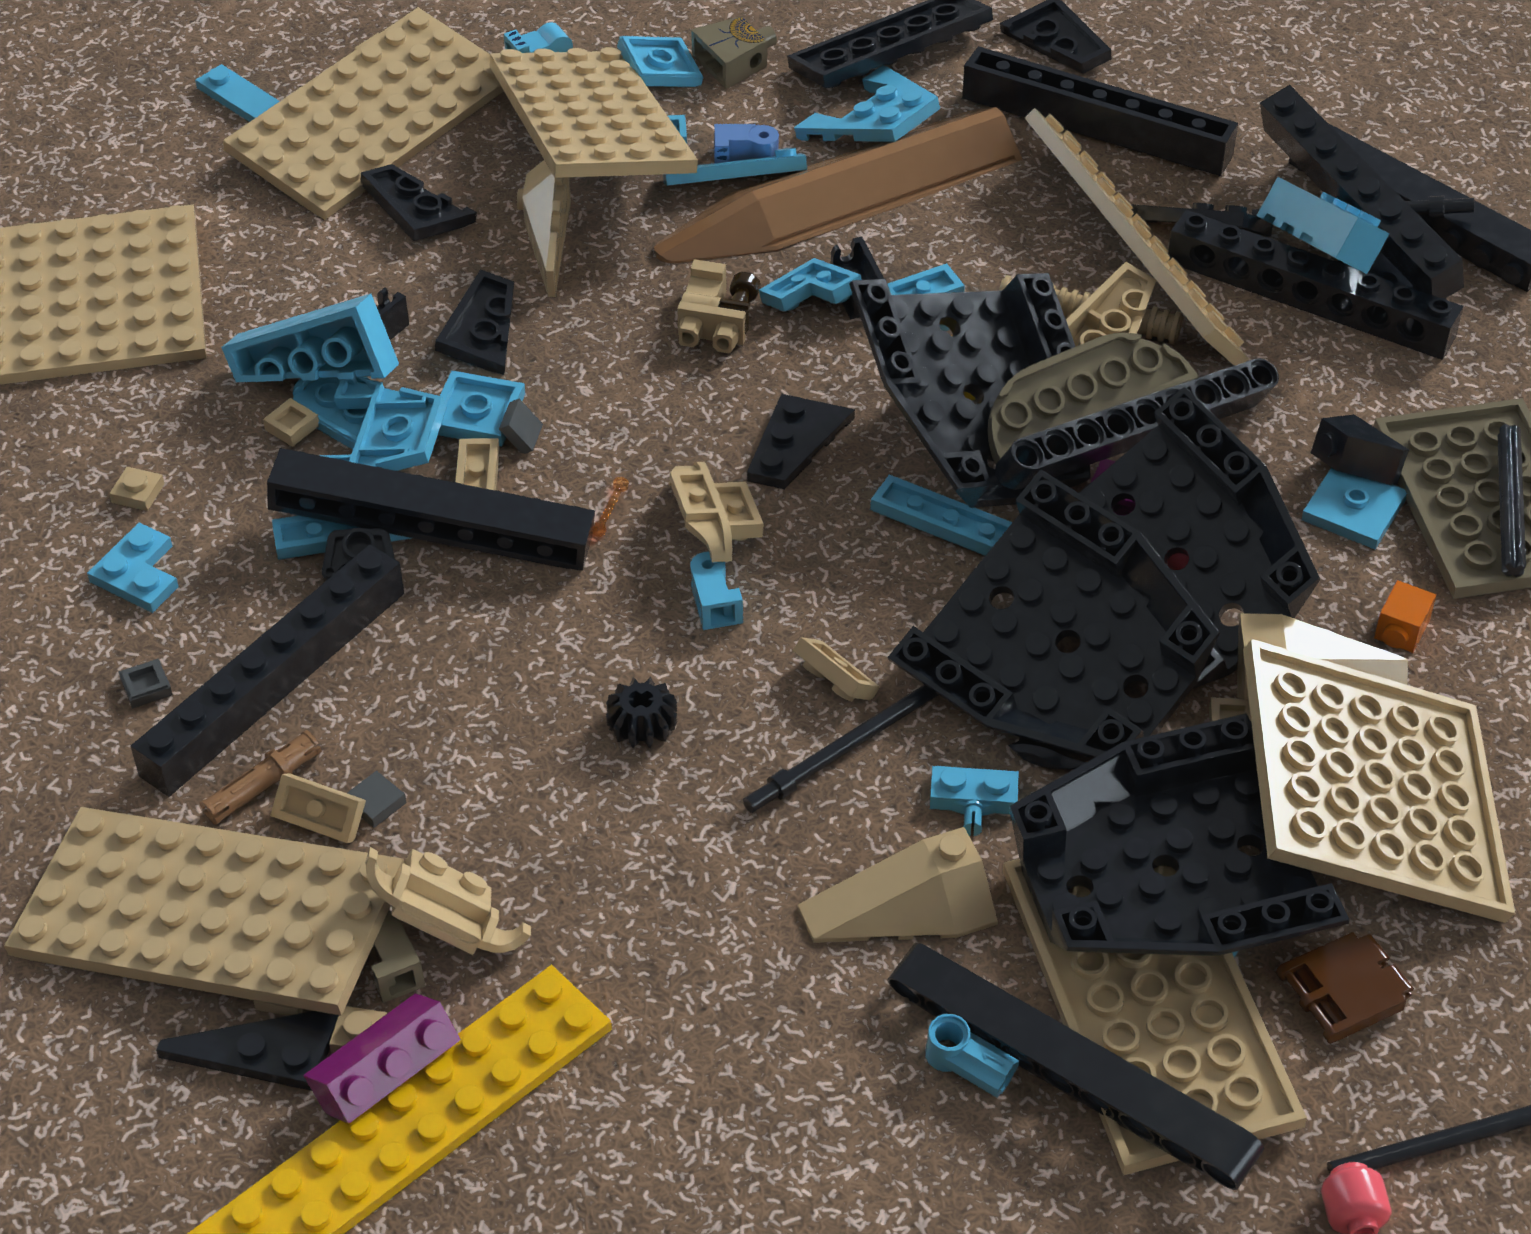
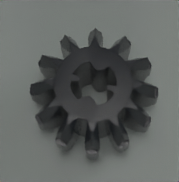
(641, 712)

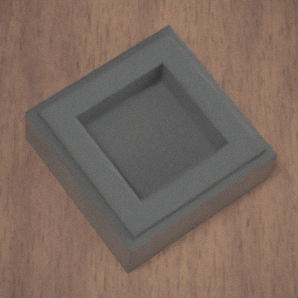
(521, 426)
(145, 683)
(381, 798)

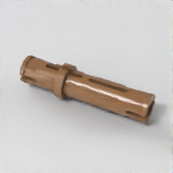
(260, 777)

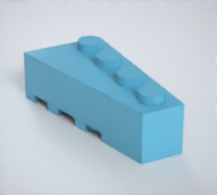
(1325, 224)
(324, 343)

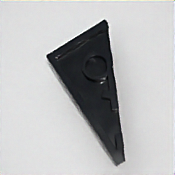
(1232, 215)
(265, 1050)

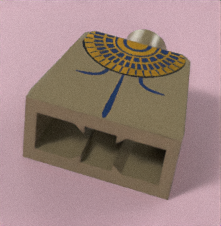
(732, 49)

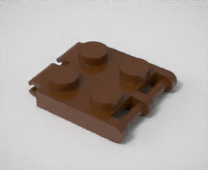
(1347, 985)

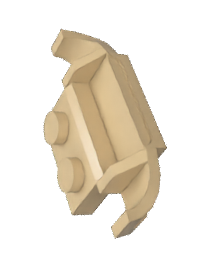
(715, 510)
(444, 903)

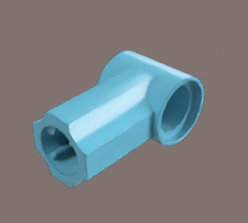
(971, 1057)

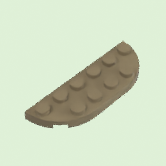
(1082, 383)

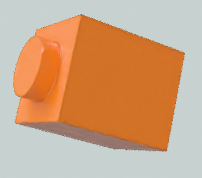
(1405, 616)

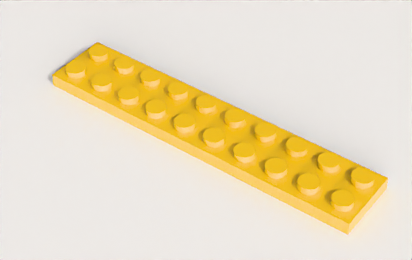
(424, 1119)

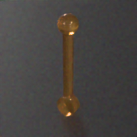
(620, 485)

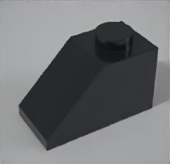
(1359, 449)

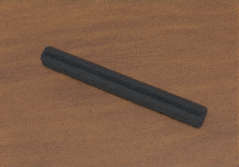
(1511, 501)

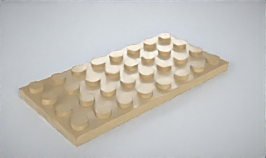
(367, 112)
(591, 114)
(205, 910)
(1174, 1019)

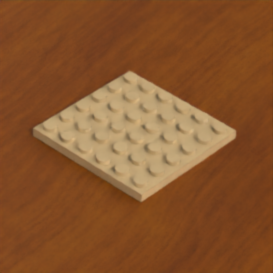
(100, 294)
(1375, 782)

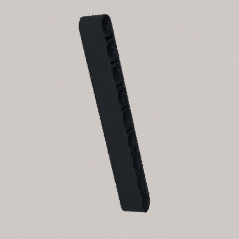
(1124, 425)
(1081, 1067)

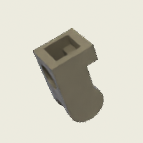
(397, 965)

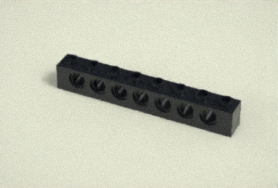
(1315, 284)

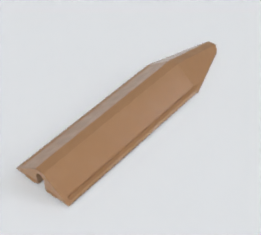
(845, 189)

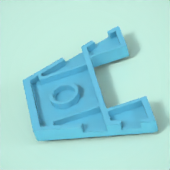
(884, 117)
(397, 425)

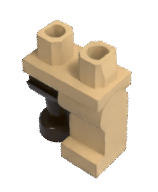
(709, 315)

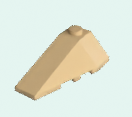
(546, 215)
(1114, 306)
(1317, 643)
(916, 892)

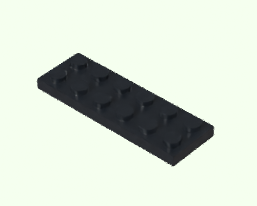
(888, 39)

